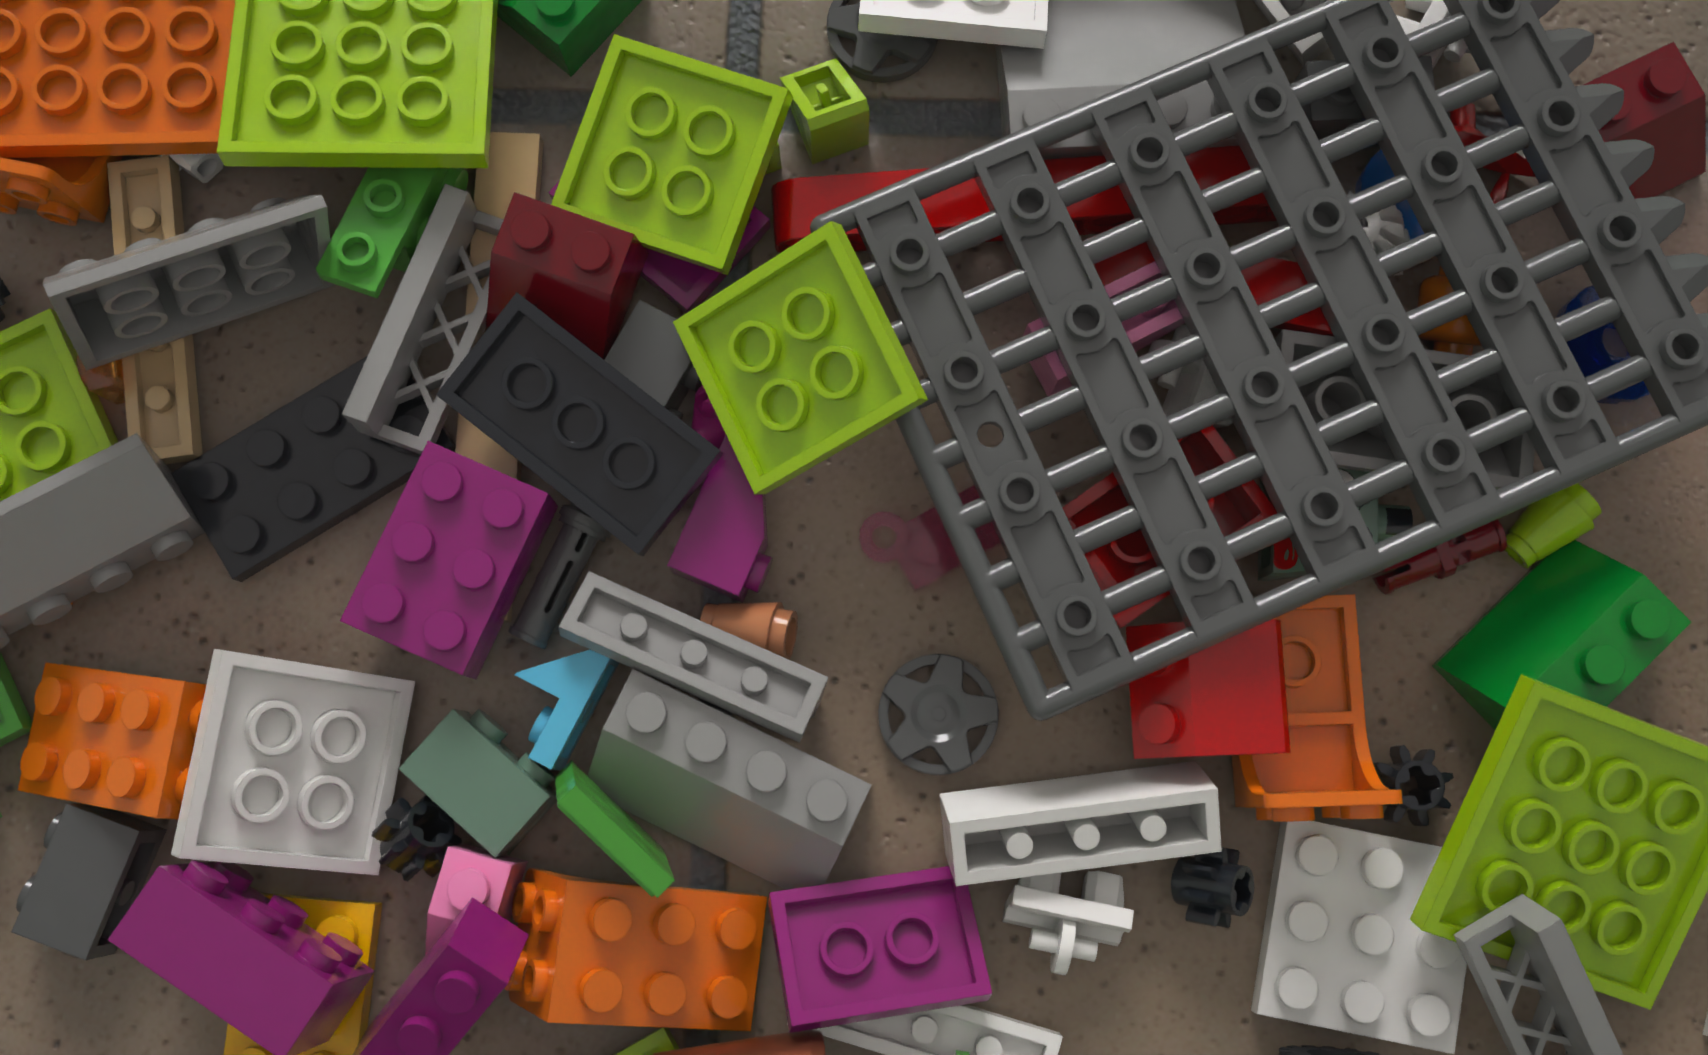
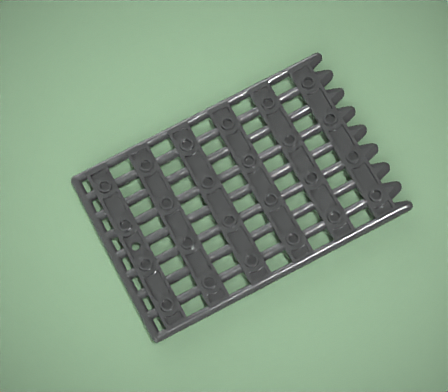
(1375, 337)

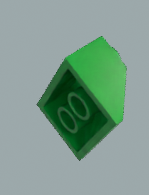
(1568, 624)

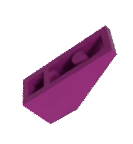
(725, 533)

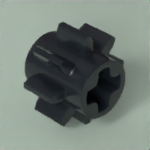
(1429, 783)
(415, 837)
(1213, 887)

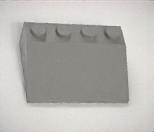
(1103, 47)
(191, 279)

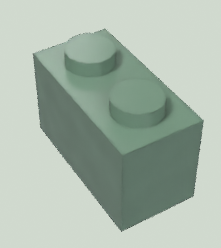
(481, 780)

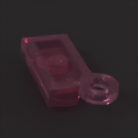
(922, 543)

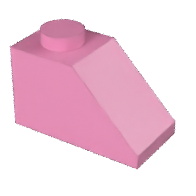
(468, 874)

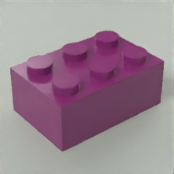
(450, 560)
(243, 954)

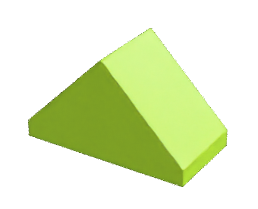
(828, 110)

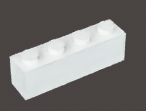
(1080, 823)

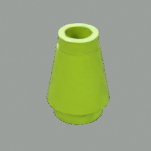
(1551, 524)

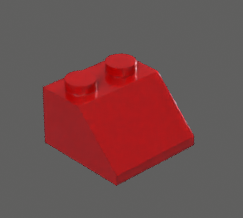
(1214, 700)

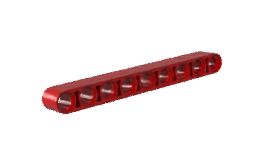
(803, 198)

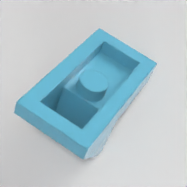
(579, 685)

